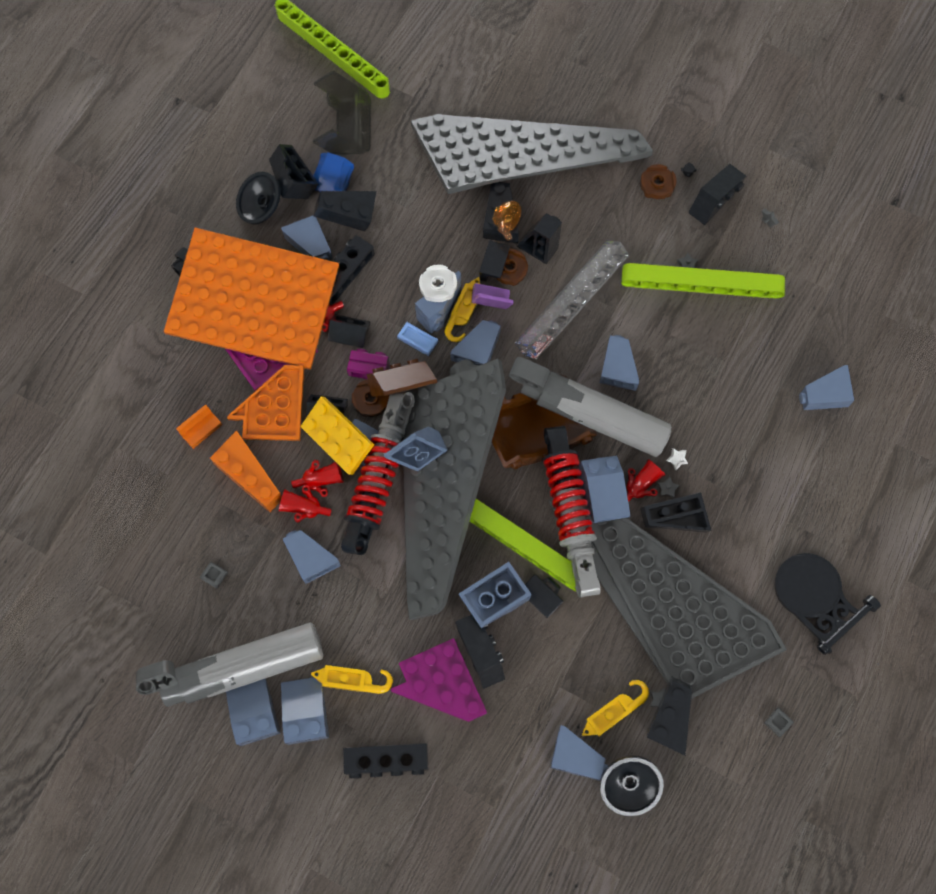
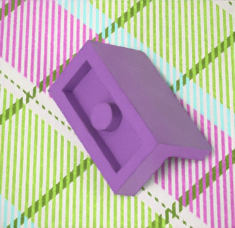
(491, 296)

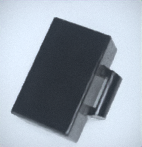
(543, 596)

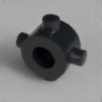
(688, 169)

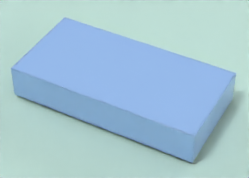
(417, 339)

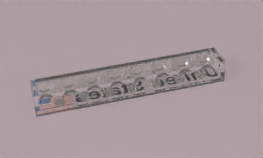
(572, 299)

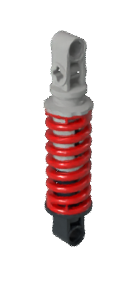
(376, 475)
(569, 509)

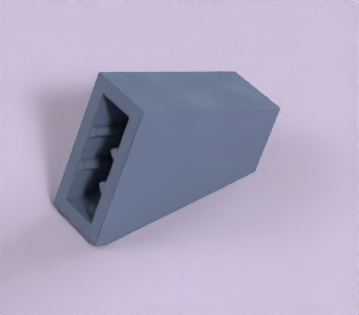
(308, 238)
(478, 344)
(619, 364)
(828, 391)
(309, 556)
(576, 756)

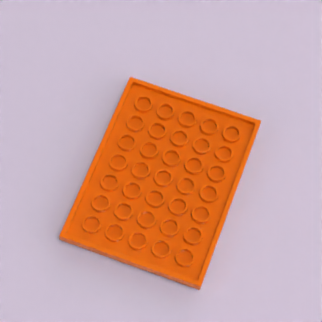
(252, 298)

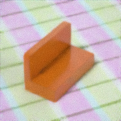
(199, 426)

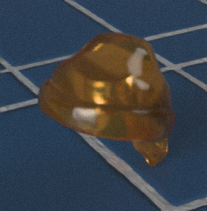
(507, 217)

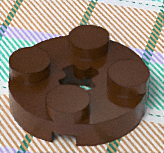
(656, 191)
(520, 270)
(368, 408)

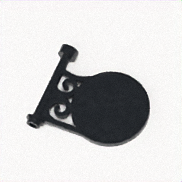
(811, 589)

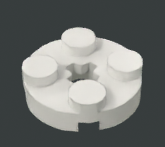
(441, 293)

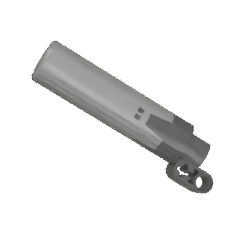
(591, 408)
(231, 667)

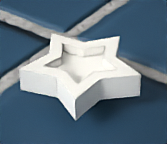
(677, 458)

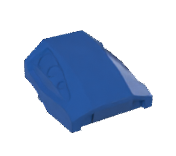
(333, 172)

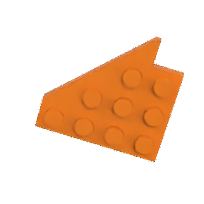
(274, 408)

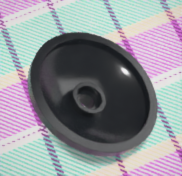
(258, 198)
(631, 796)

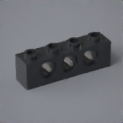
(353, 266)
(353, 755)

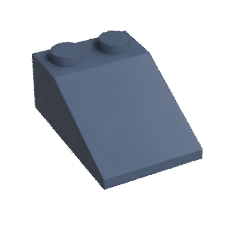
(434, 314)
(418, 449)
(604, 488)
(495, 595)
(303, 711)
(252, 713)

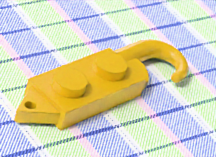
(462, 311)
(351, 679)
(615, 711)

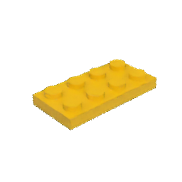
(337, 435)

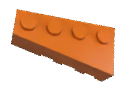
(243, 468)

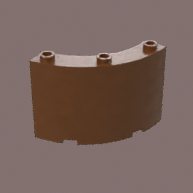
(521, 431)

